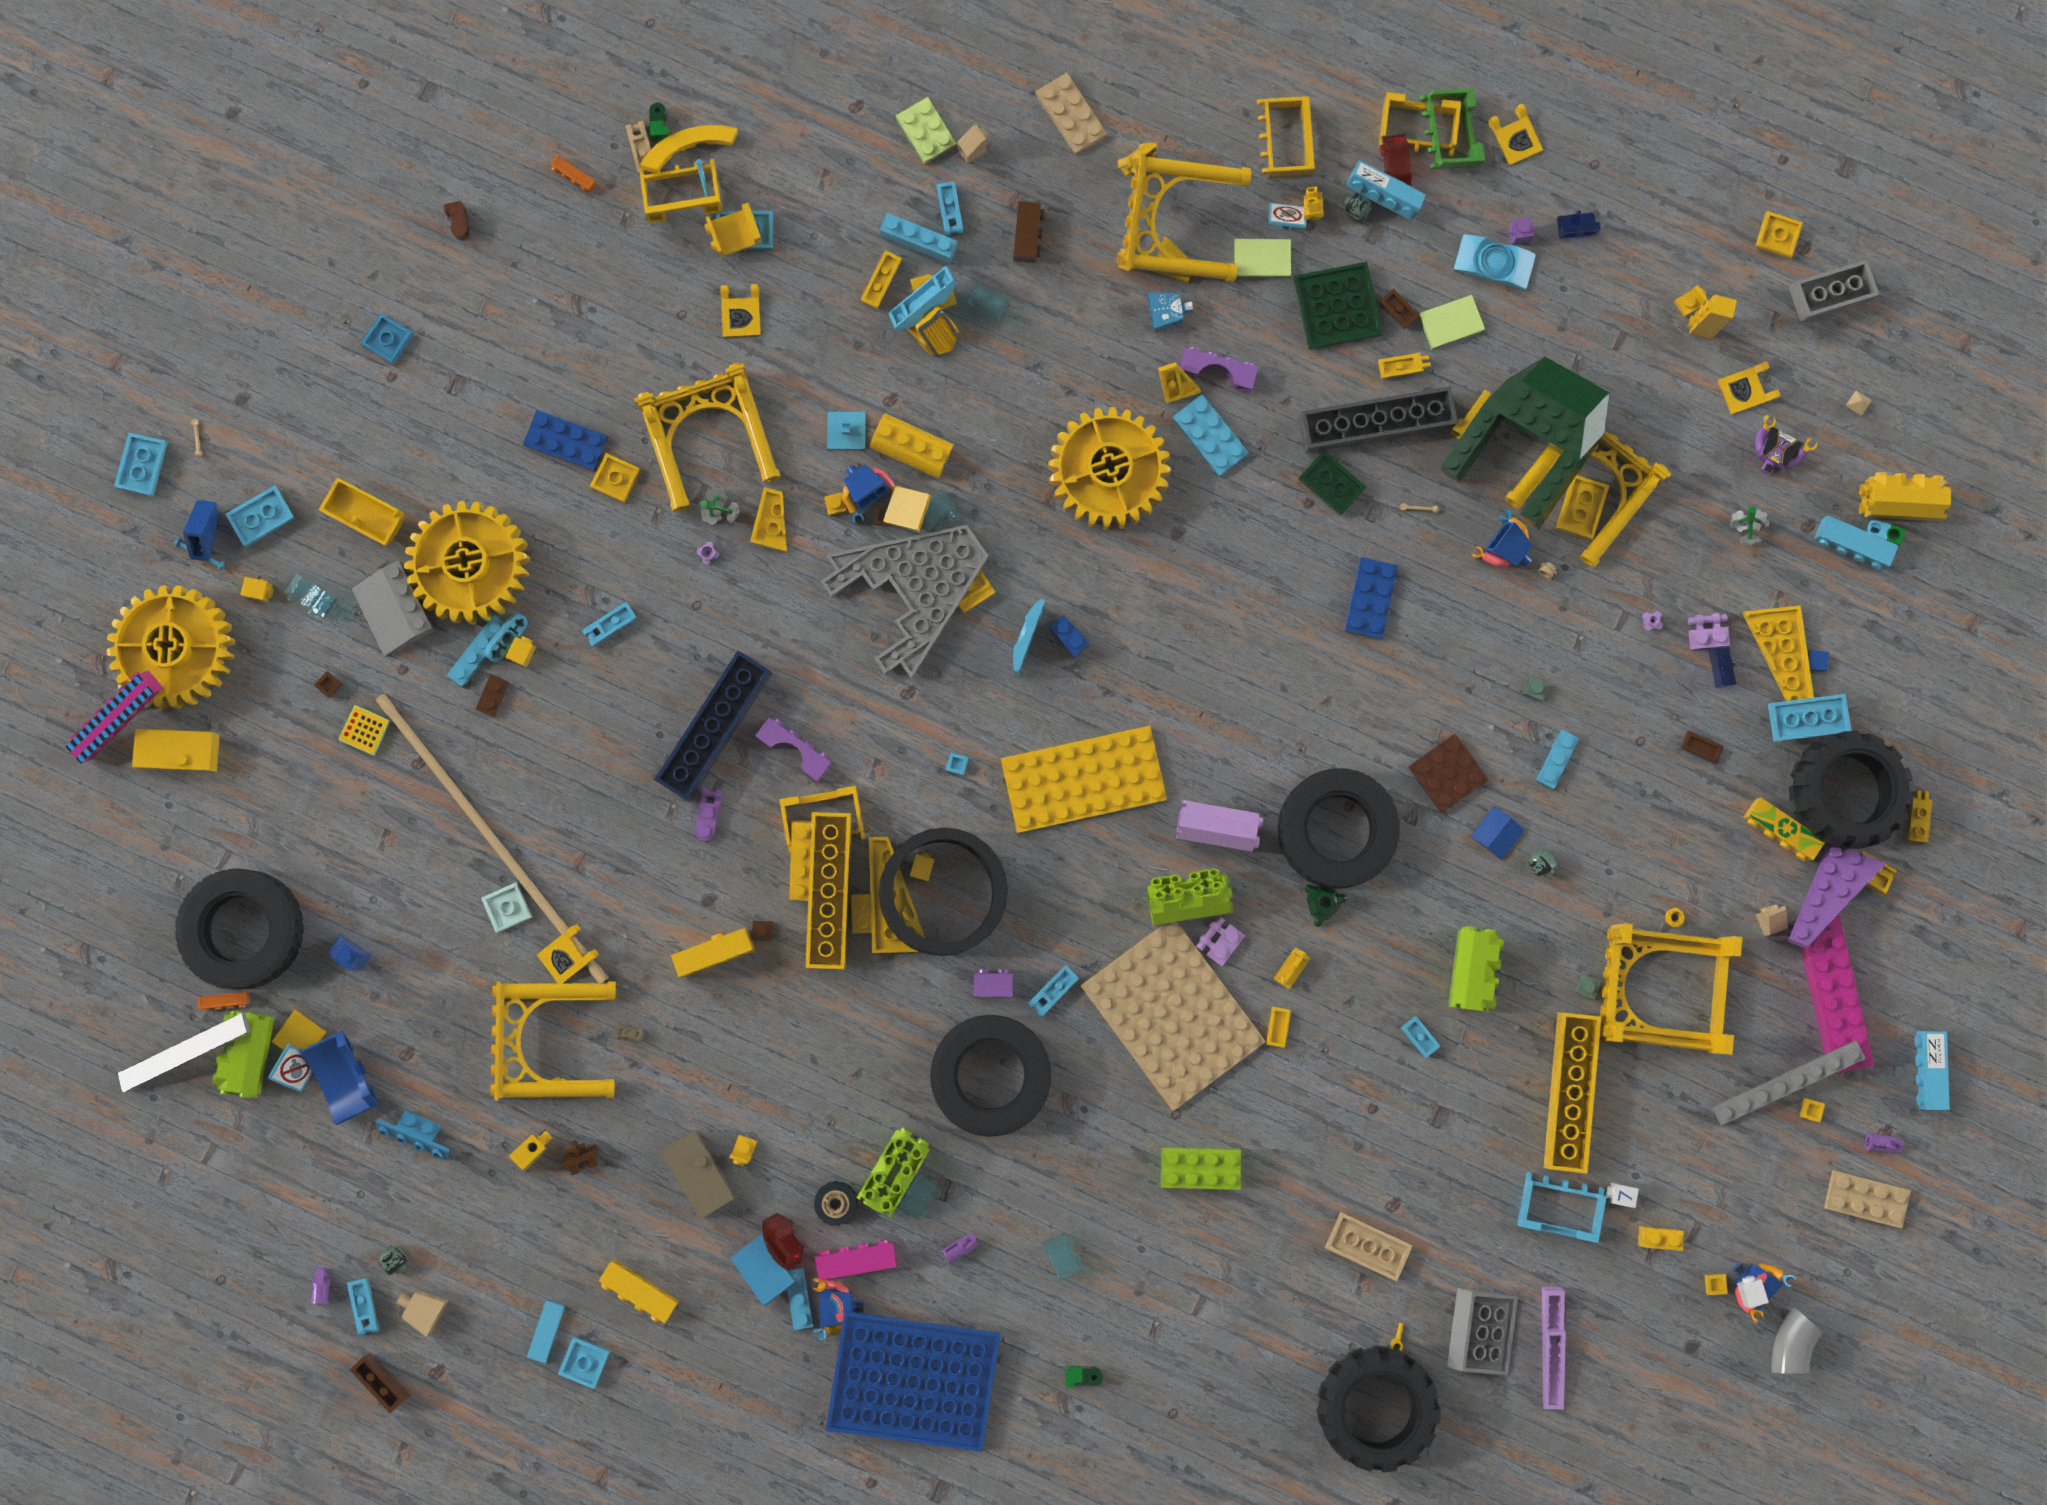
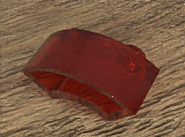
(1396, 157)
(781, 1241)

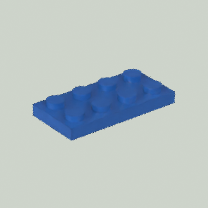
(565, 440)
(1371, 598)

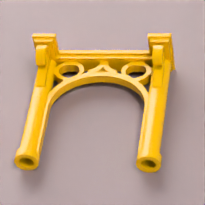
(1182, 170)
(735, 376)
(1626, 509)
(544, 1087)

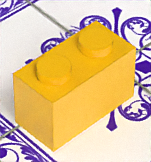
(1660, 1238)

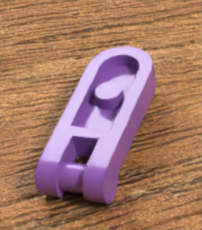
(708, 814)

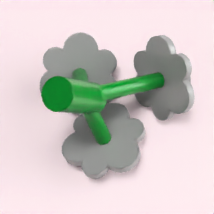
(714, 508)
(1756, 520)

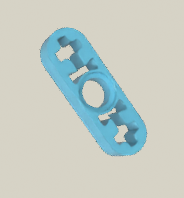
(501, 651)

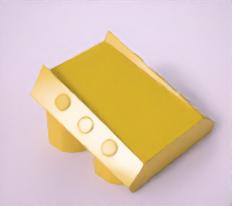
(1148, 149)

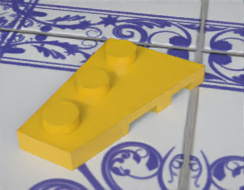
(769, 522)

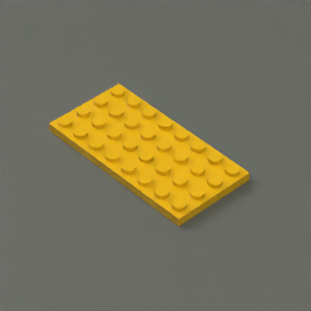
(1083, 779)

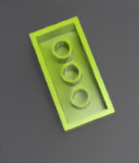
(1200, 1168)

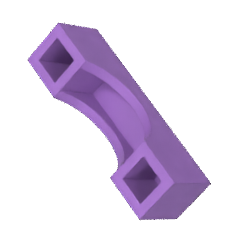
(1241, 374)
(774, 734)

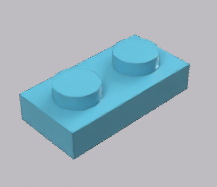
(1420, 1037)

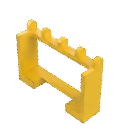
(1304, 104)
(1446, 107)
(658, 212)
(840, 793)

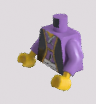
(1778, 449)

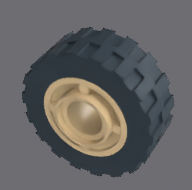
(832, 1215)

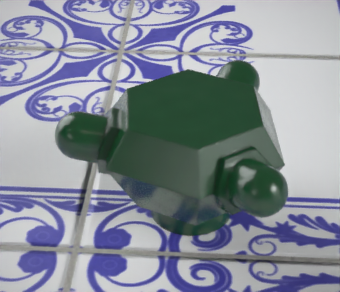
(1323, 903)

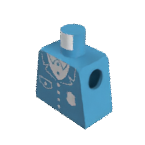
(1167, 310)

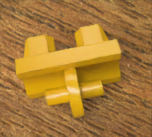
(1313, 204)

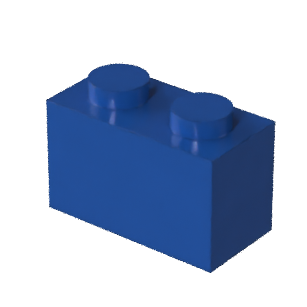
(1068, 636)

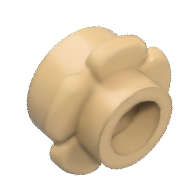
(1547, 570)

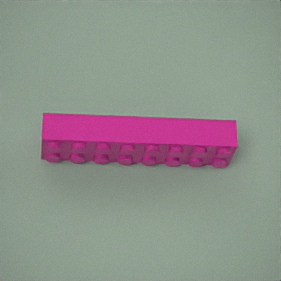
(1835, 993)

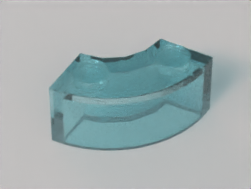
(309, 595)

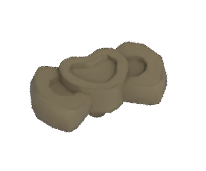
(629, 1034)

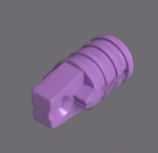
(1883, 1143)
(960, 1248)
(320, 1287)

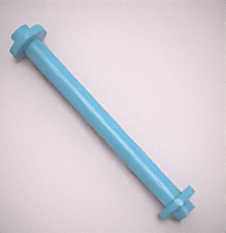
(699, 164)
(221, 565)

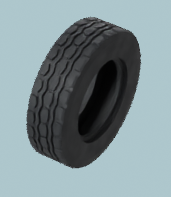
(1382, 820)
(195, 922)
(981, 1120)

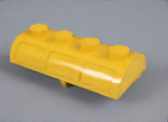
(911, 445)
(362, 512)

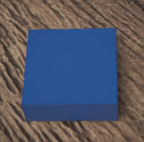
(1818, 660)

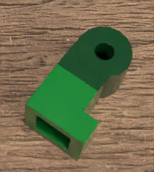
(657, 120)
(1082, 1374)

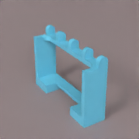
(1539, 1226)

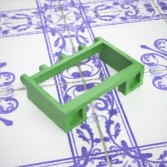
(1468, 103)

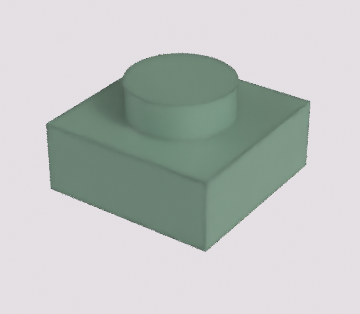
(1536, 688)
(1588, 986)

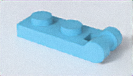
(949, 208)
(609, 624)
(1053, 990)
(363, 1306)

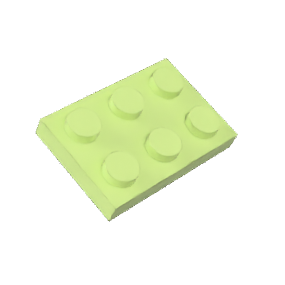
(926, 130)

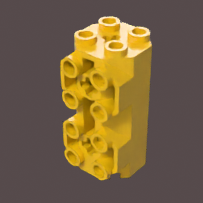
(1905, 498)

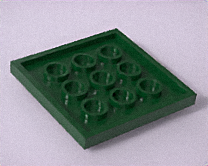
(1337, 305)

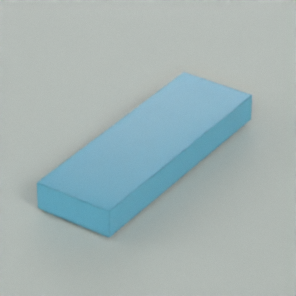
(546, 1331)

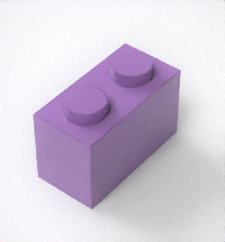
(993, 984)

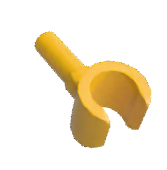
(1397, 1339)

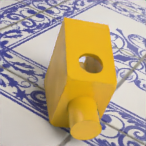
(523, 1156)

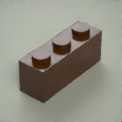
(1028, 232)
(379, 1382)

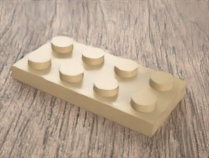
(1071, 113)
(1867, 1199)
(1368, 1246)

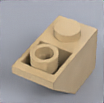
(972, 143)
(1772, 919)

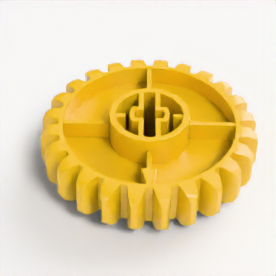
(1134, 454)
(445, 549)
(178, 621)

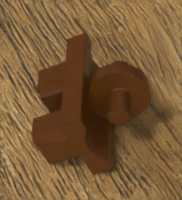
(579, 1154)

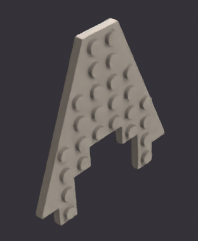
(928, 574)

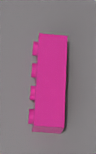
(856, 1260)

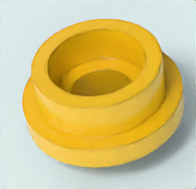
(1680, 917)

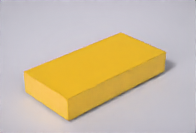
(1278, 1027)

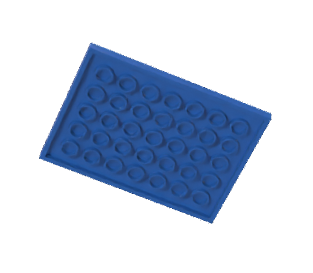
(913, 1381)

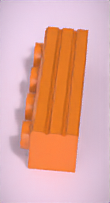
(570, 172)
(223, 1000)

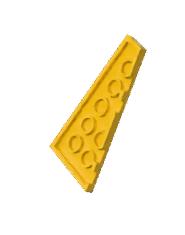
(1784, 647)
(882, 937)

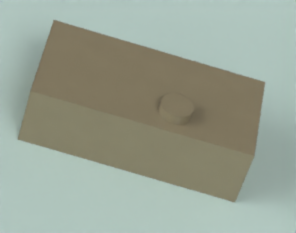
(698, 1174)

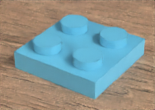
(584, 1362)

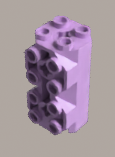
(1218, 826)

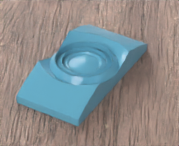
(1494, 261)
(923, 300)
(1024, 641)

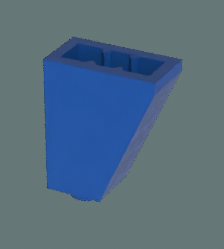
(201, 530)
(349, 954)

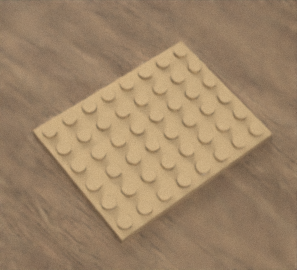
(1173, 1014)

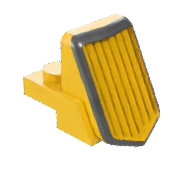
(935, 332)

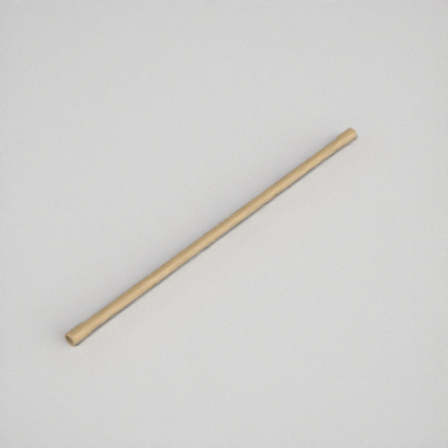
(388, 707)

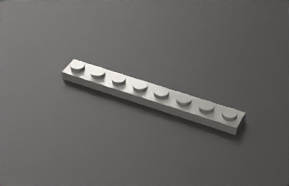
(1788, 1082)

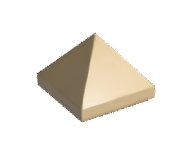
(1858, 403)

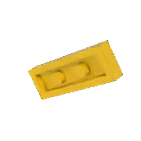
(881, 279)

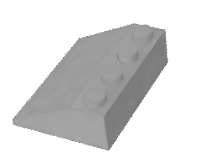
(392, 609)
(1482, 1331)

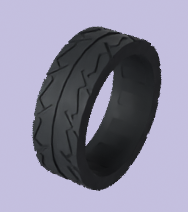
(977, 848)

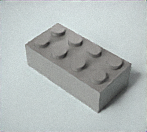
(1833, 291)

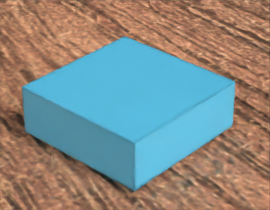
(957, 764)

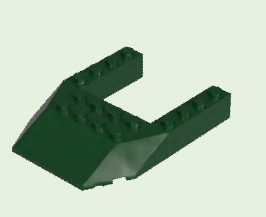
(1553, 409)

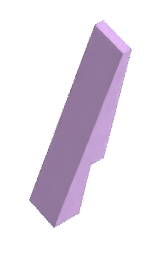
(1553, 1347)

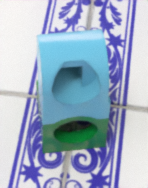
(1886, 531)

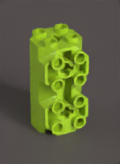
(1198, 897)
(1475, 969)
(245, 1059)
(894, 1171)

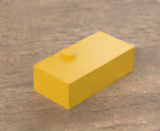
(175, 750)
(713, 952)

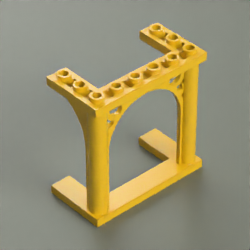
(1625, 936)

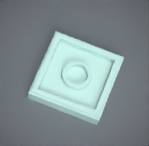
(506, 907)

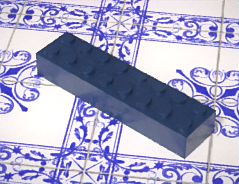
(713, 726)

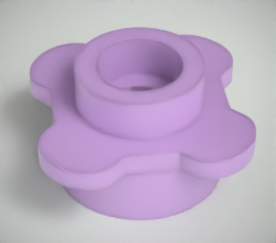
(705, 548)
(1648, 625)

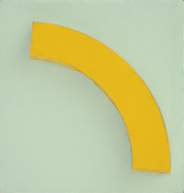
(686, 139)

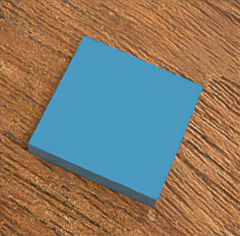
(387, 339)

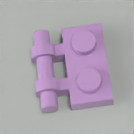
(1708, 638)
(1224, 945)

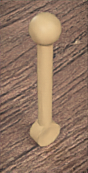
(195, 423)
(1403, 507)

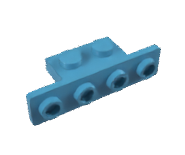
(416, 1132)

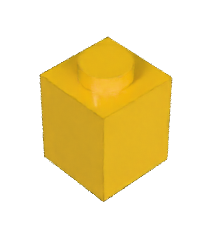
(256, 589)
(521, 651)
(922, 866)

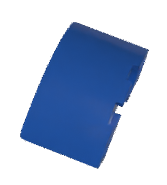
(340, 1077)

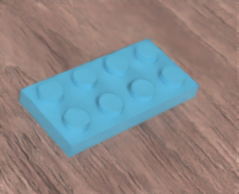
(1210, 435)
(1809, 717)

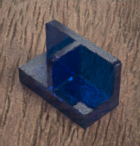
(1577, 225)
(1722, 667)

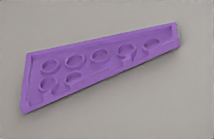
(1834, 887)

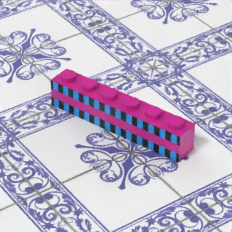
(114, 716)

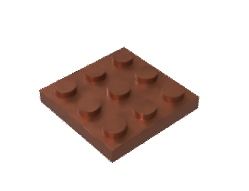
(1448, 773)

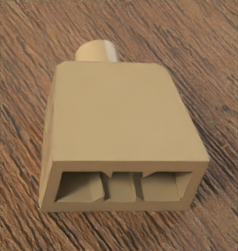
(422, 1310)

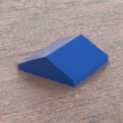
(1497, 832)

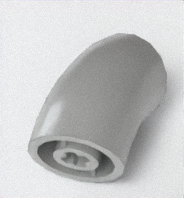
(1794, 1344)

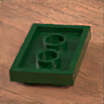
(1332, 483)

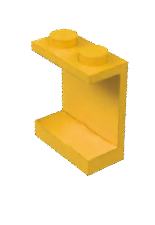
(733, 232)

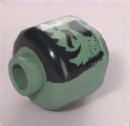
(1358, 206)
(1542, 863)
(393, 1260)

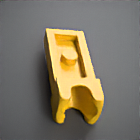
(1462, 424)

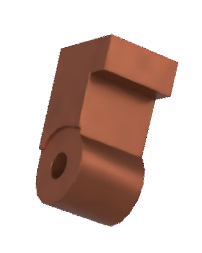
(458, 215)

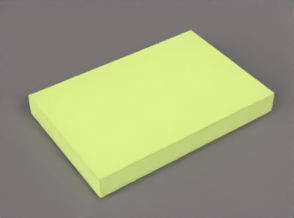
(1263, 258)
(1451, 322)

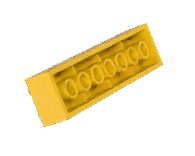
(828, 890)
(1572, 1092)

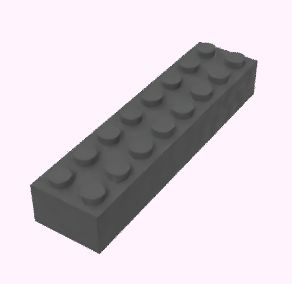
(1378, 419)

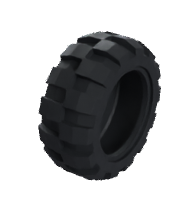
(1891, 779)
(1410, 1441)

